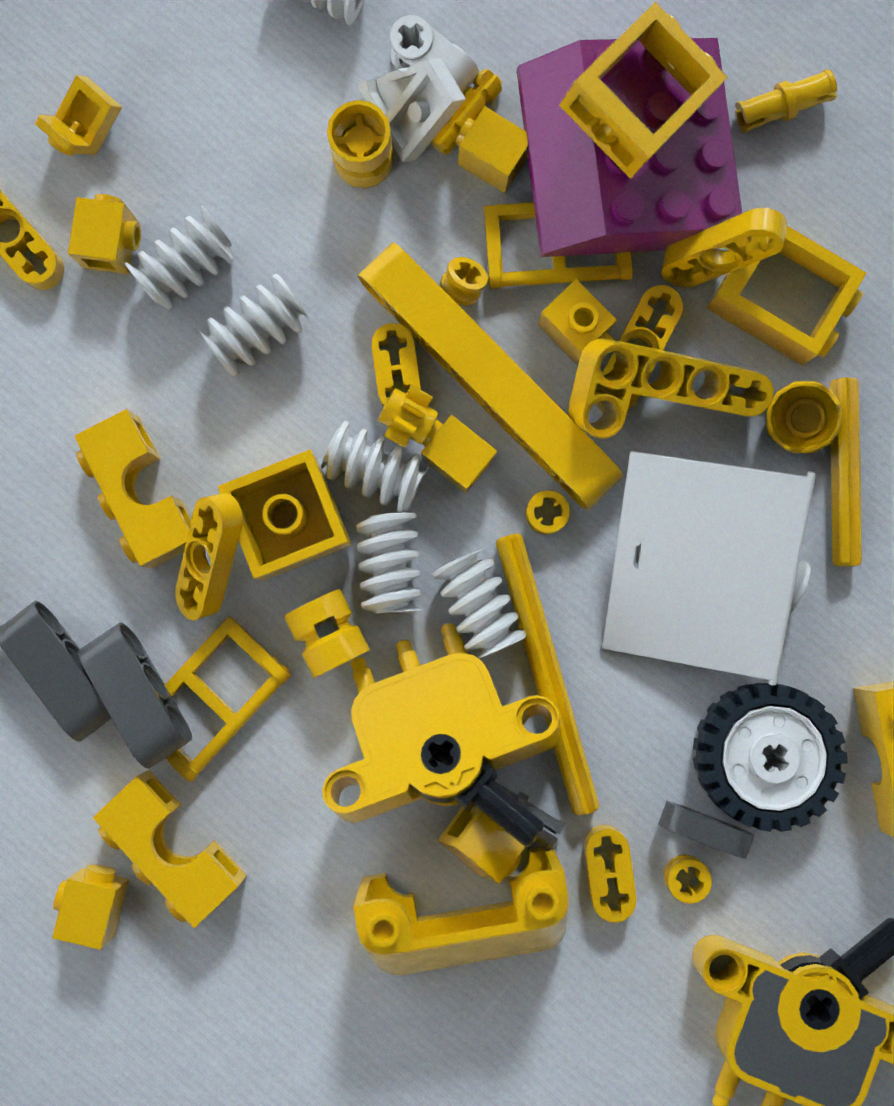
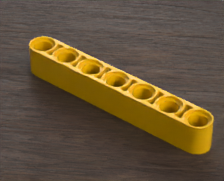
(490, 376)

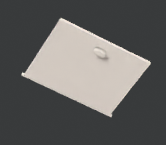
(711, 562)

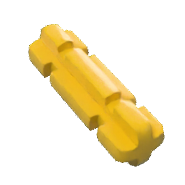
(485, 89)

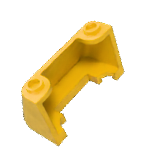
(414, 944)

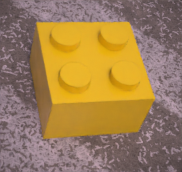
(287, 516)

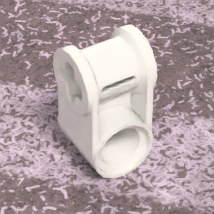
(432, 45)

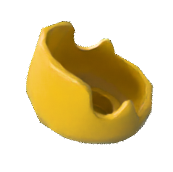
(804, 417)

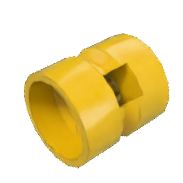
(354, 134)
(334, 649)

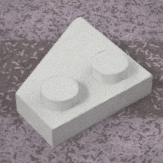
(416, 103)

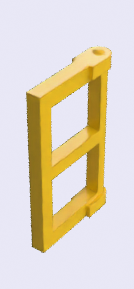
(559, 274)
(279, 674)

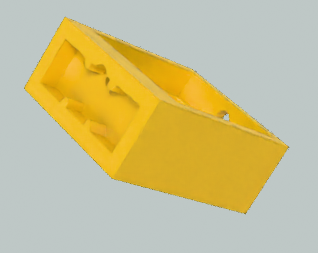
(610, 121)
(776, 332)

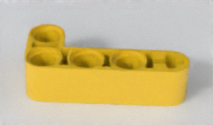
(673, 384)

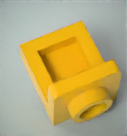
(81, 119)

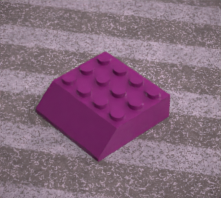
(579, 191)

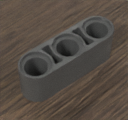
(53, 670)
(134, 695)

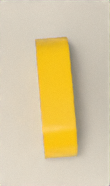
(382, 363)
(621, 872)

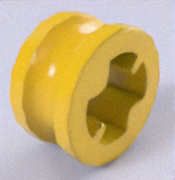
(464, 280)
(557, 522)
(691, 895)

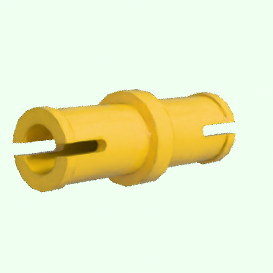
(786, 100)

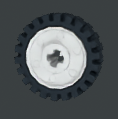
(801, 741)

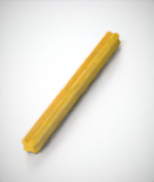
(547, 671)

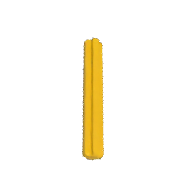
(846, 477)

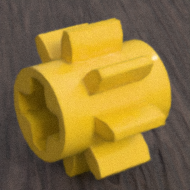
(408, 416)

